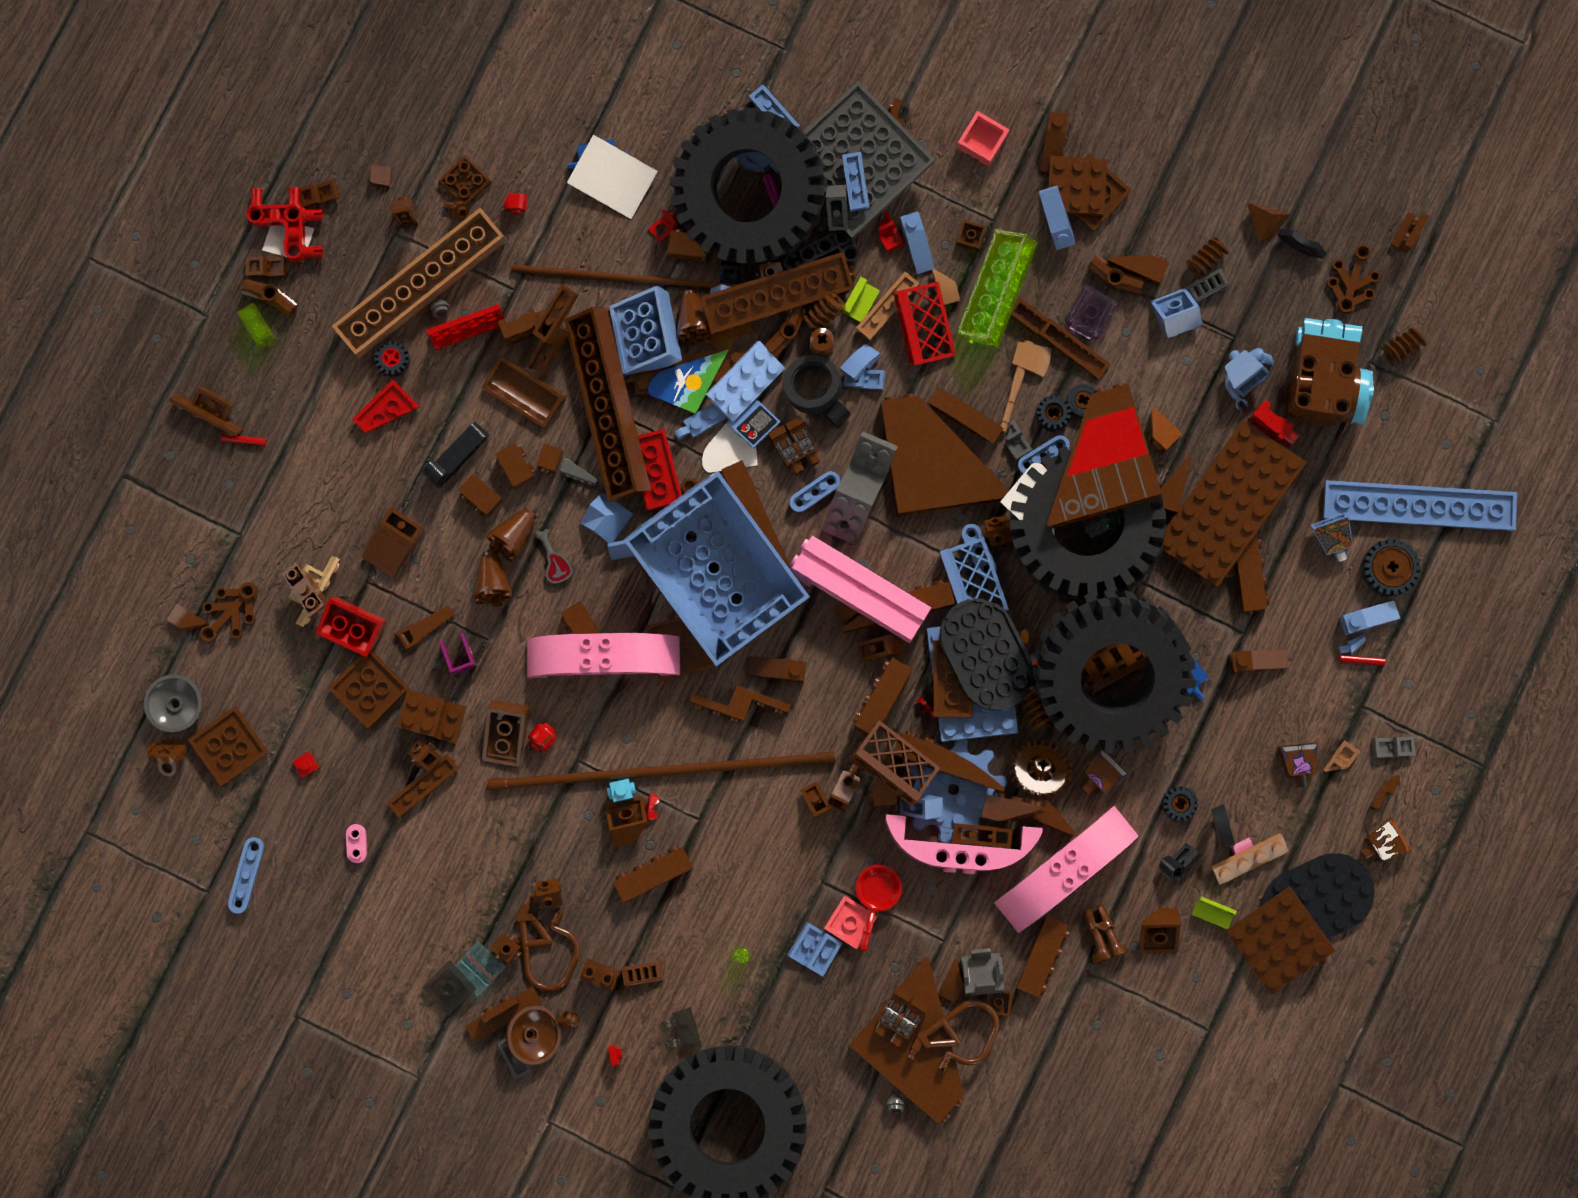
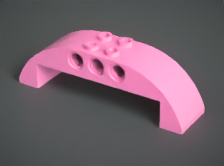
(603, 654)
(993, 857)
(1066, 870)

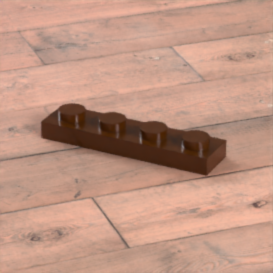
(422, 786)

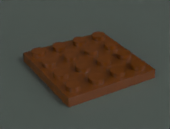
(1280, 940)

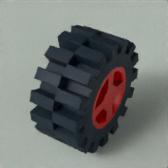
(387, 353)

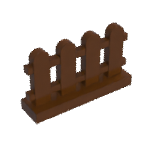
(1112, 668)

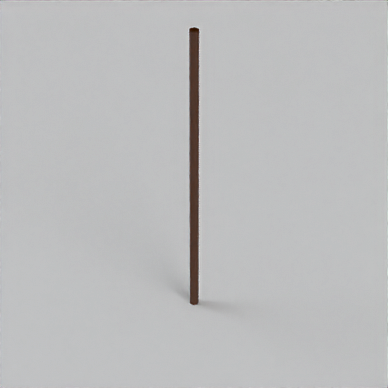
(616, 277)

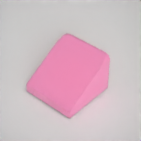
(1241, 846)

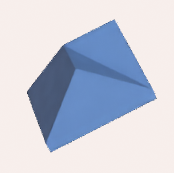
(606, 518)

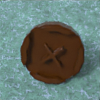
(167, 752)

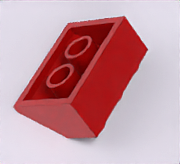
(350, 626)

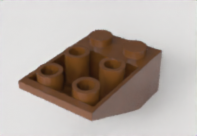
(392, 542)

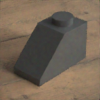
(837, 207)

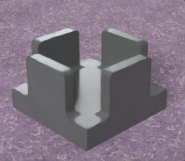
(982, 972)

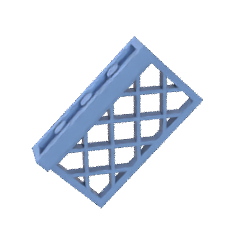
(955, 577)

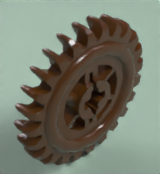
(1047, 758)

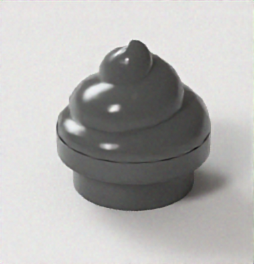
(440, 308)
(895, 1104)

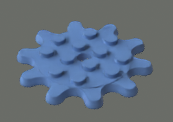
(967, 804)

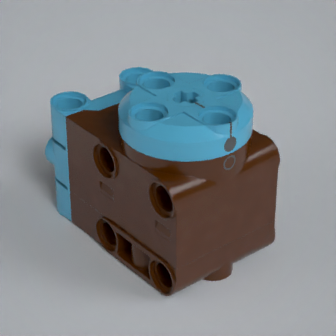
(1324, 375)

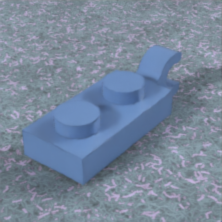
(700, 422)

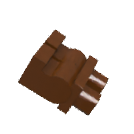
(599, 975)

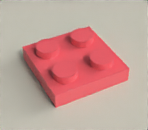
(848, 922)

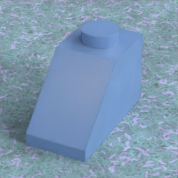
(926, 807)

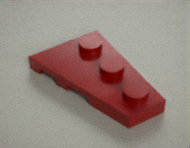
(385, 408)

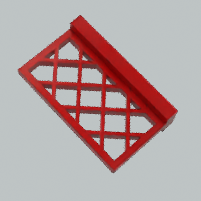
(465, 327)
(910, 331)

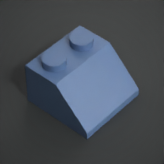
(1177, 313)

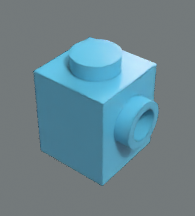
(621, 790)

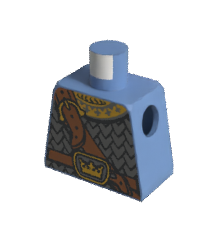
(1334, 535)

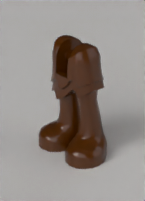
(1103, 925)

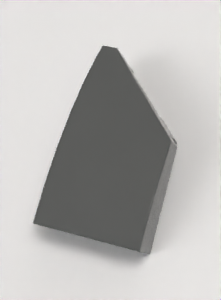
(1016, 442)

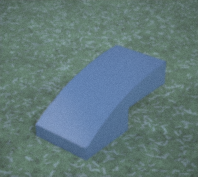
(859, 361)
(867, 380)

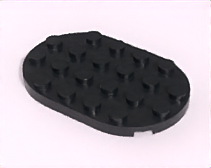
(986, 654)
(1331, 888)

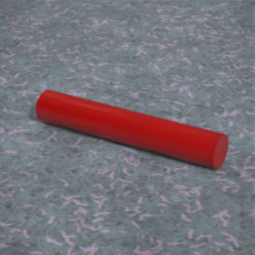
(243, 440)
(1362, 660)

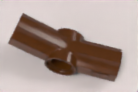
(1126, 281)
(279, 301)
(780, 340)

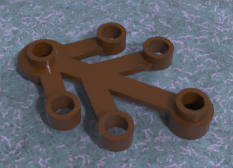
(1352, 283)
(231, 609)

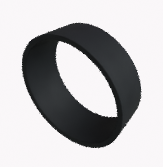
(1222, 826)

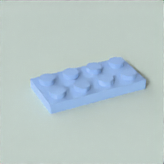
(745, 381)

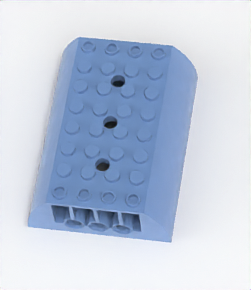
(745, 564)

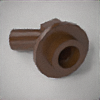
(459, 209)

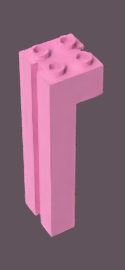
(859, 588)

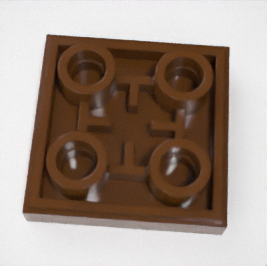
(464, 180)

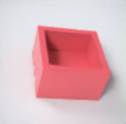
(983, 138)

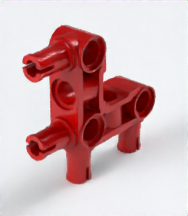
(280, 216)

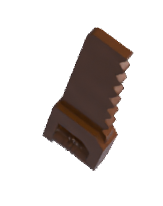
(424, 627)

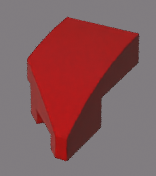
(889, 235)

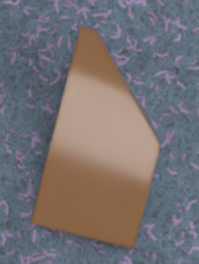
(948, 287)
(1342, 757)

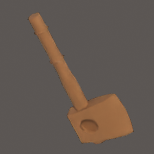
(1027, 358)

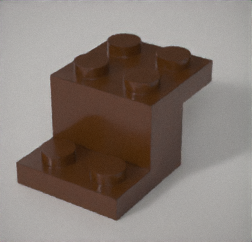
(431, 716)

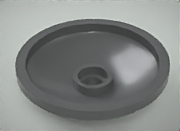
(160, 700)

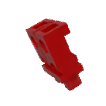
(1272, 425)

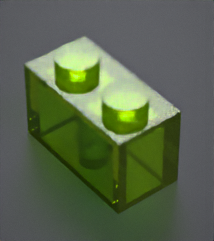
(256, 325)

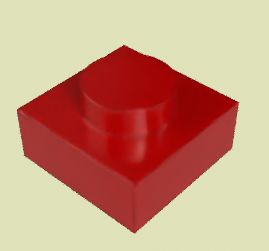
(306, 764)
(615, 1054)

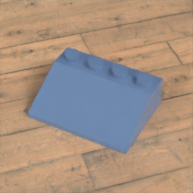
(645, 331)

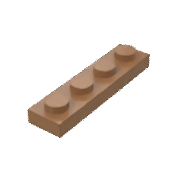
(884, 308)
(1249, 859)

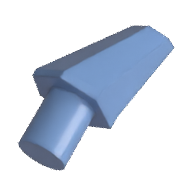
(1353, 645)

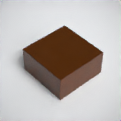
(971, 235)
(1000, 1002)

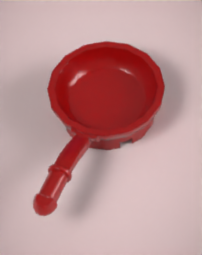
(877, 890)

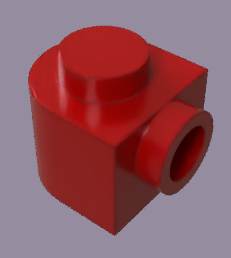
(516, 203)

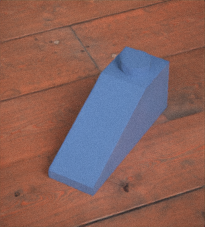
(1057, 218)
(917, 242)
(1369, 617)

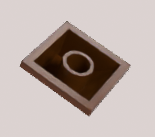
(626, 820)
(1160, 932)

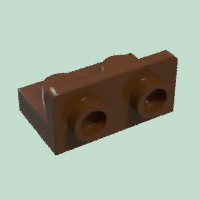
(1409, 231)

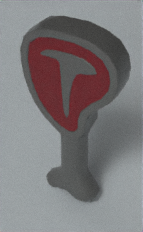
(558, 566)

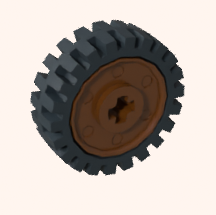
(1385, 580)

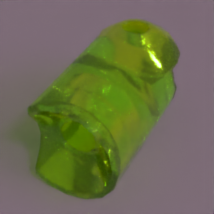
(742, 955)

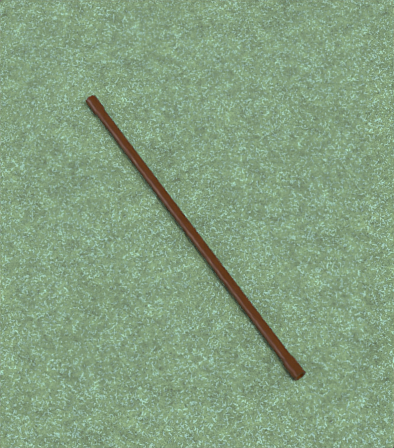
(818, 758)

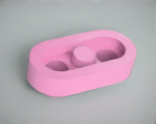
(358, 843)

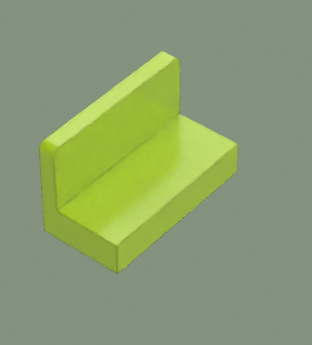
(860, 300)
(1213, 912)

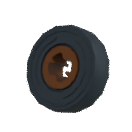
(1077, 391)

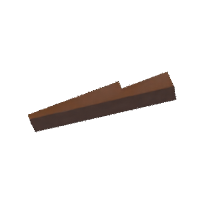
(1058, 338)

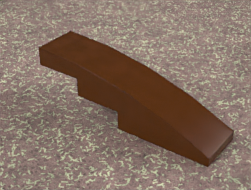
(965, 415)

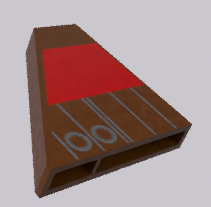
(1107, 463)

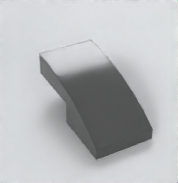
(1393, 747)

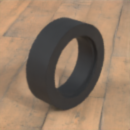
(806, 363)

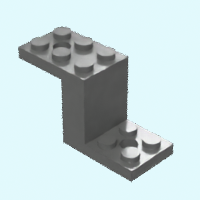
(859, 488)

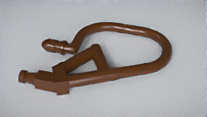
(522, 917)
(921, 1036)

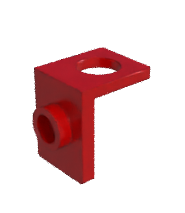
(668, 221)

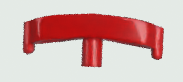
(927, 708)
(650, 812)

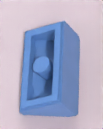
(619, 550)

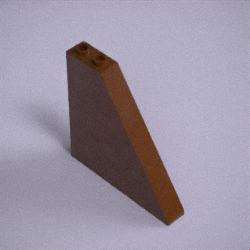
(931, 462)
(918, 1077)

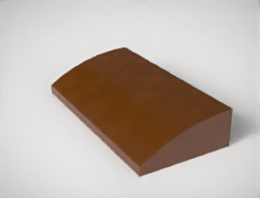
(523, 391)

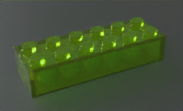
(997, 288)

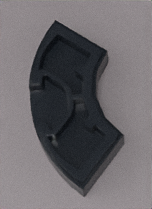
(1301, 244)

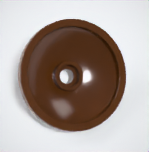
(543, 1038)

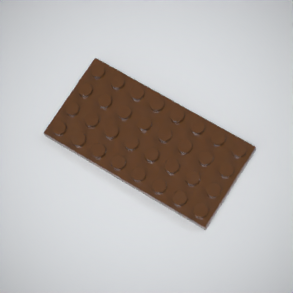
(1231, 503)

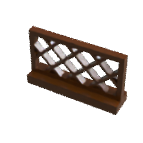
(884, 774)

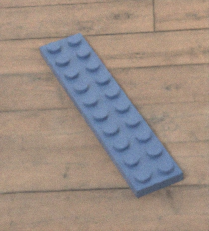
(1421, 505)

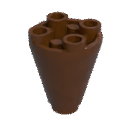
(692, 322)
(512, 534)
(491, 581)

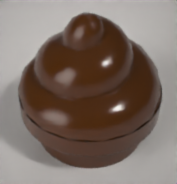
(569, 1020)

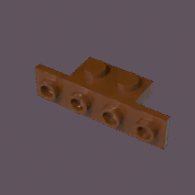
(210, 408)
(501, 1015)

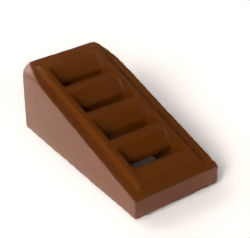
(626, 979)

